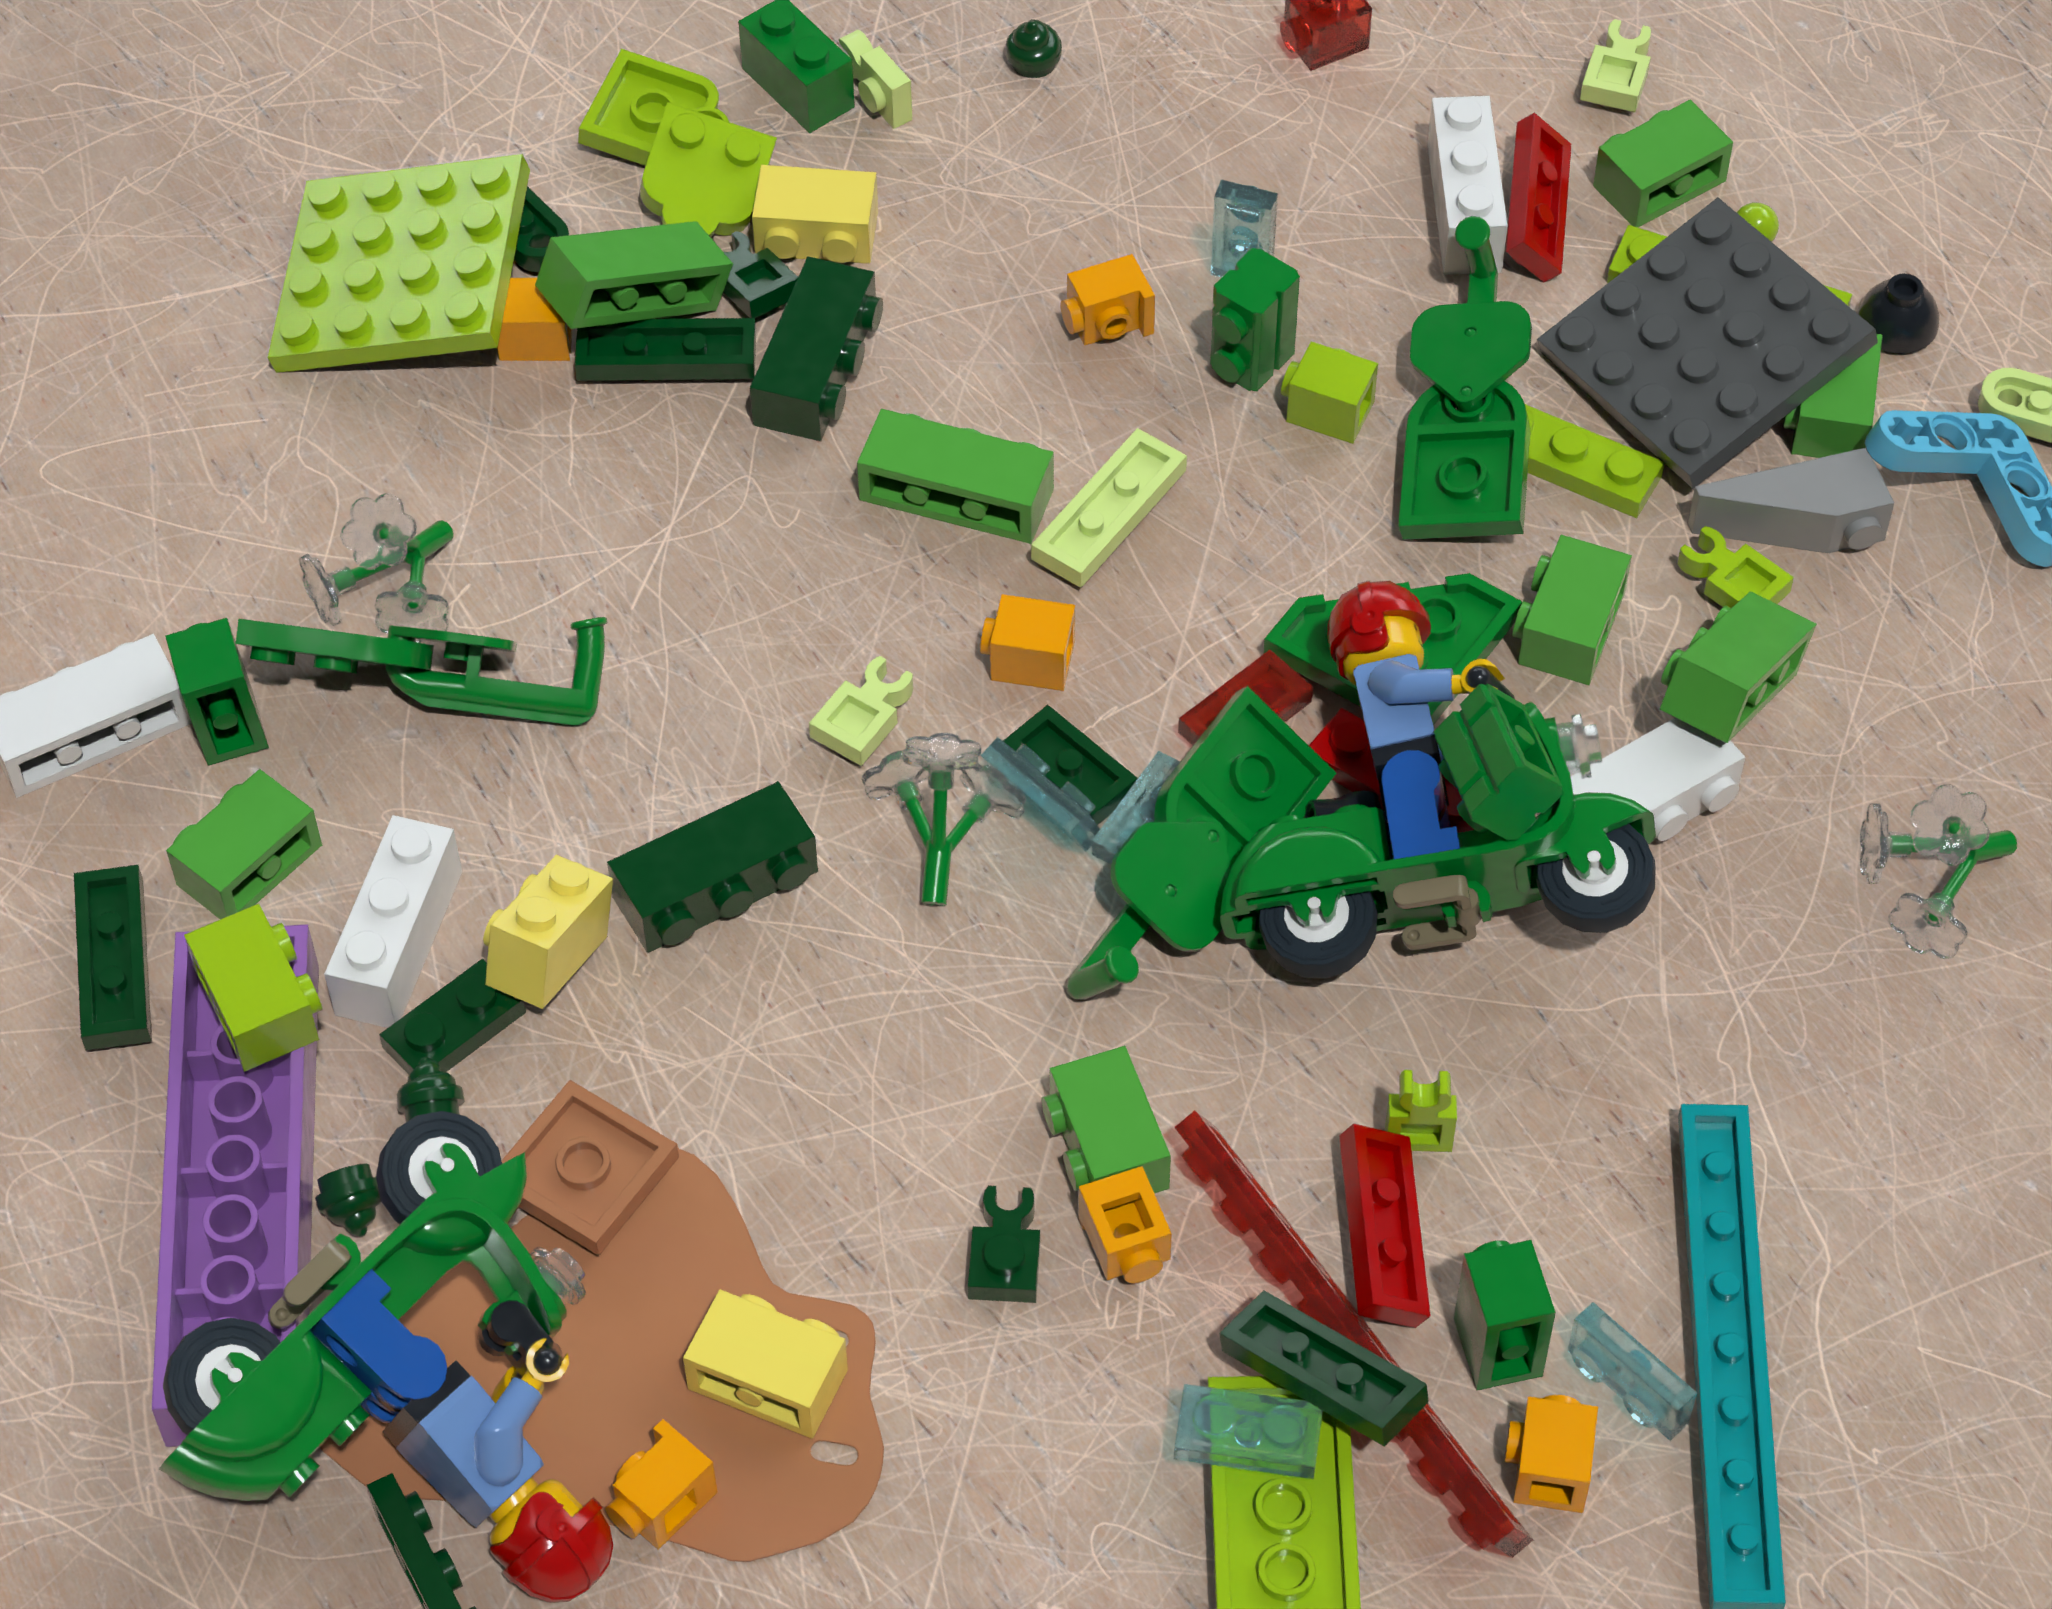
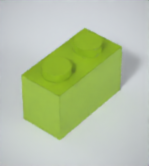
(254, 987)

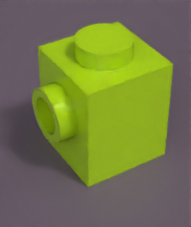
(1330, 391)

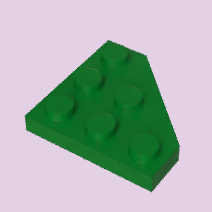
(1465, 621)

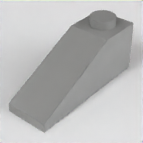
(1802, 506)

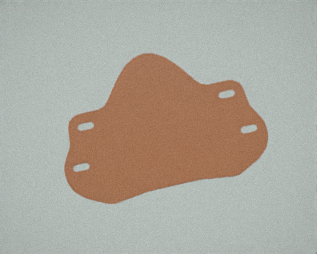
(630, 1374)

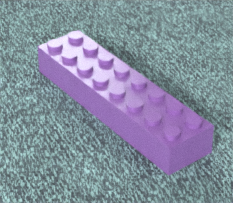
(231, 1173)

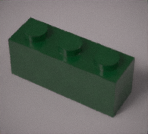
(815, 349)
(713, 867)

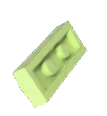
(1108, 507)

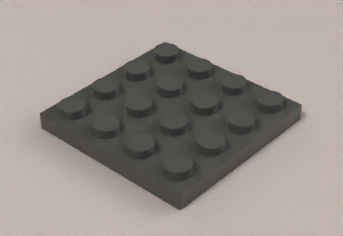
(1707, 342)

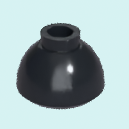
(1901, 313)

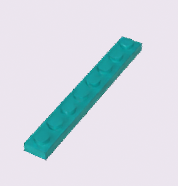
(1730, 1359)

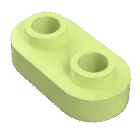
(2021, 398)

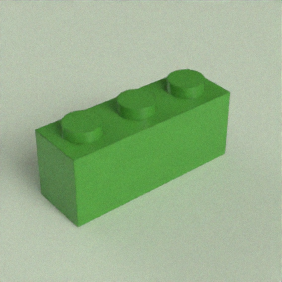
(633, 274)
(956, 475)
(1735, 666)

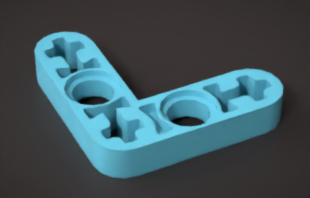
(1984, 446)

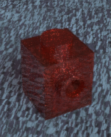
(1326, 29)

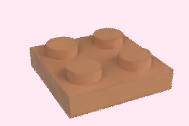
(589, 1166)

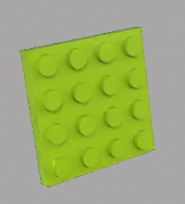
(400, 264)

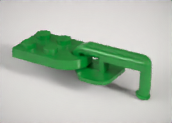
(1469, 463)
(410, 667)
(1211, 805)

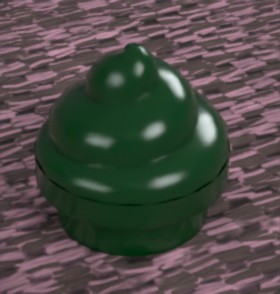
(1033, 49)
(429, 1091)
(349, 1197)

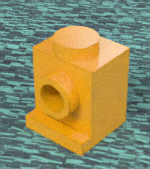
(1108, 301)
(1125, 1225)
(661, 1487)

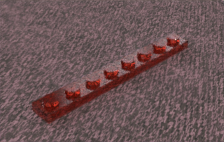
(1289, 1258)

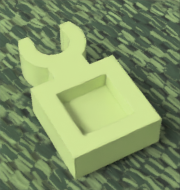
(1618, 70)
(882, 83)
(861, 718)

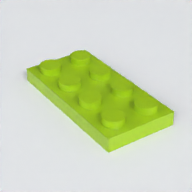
(1285, 1535)

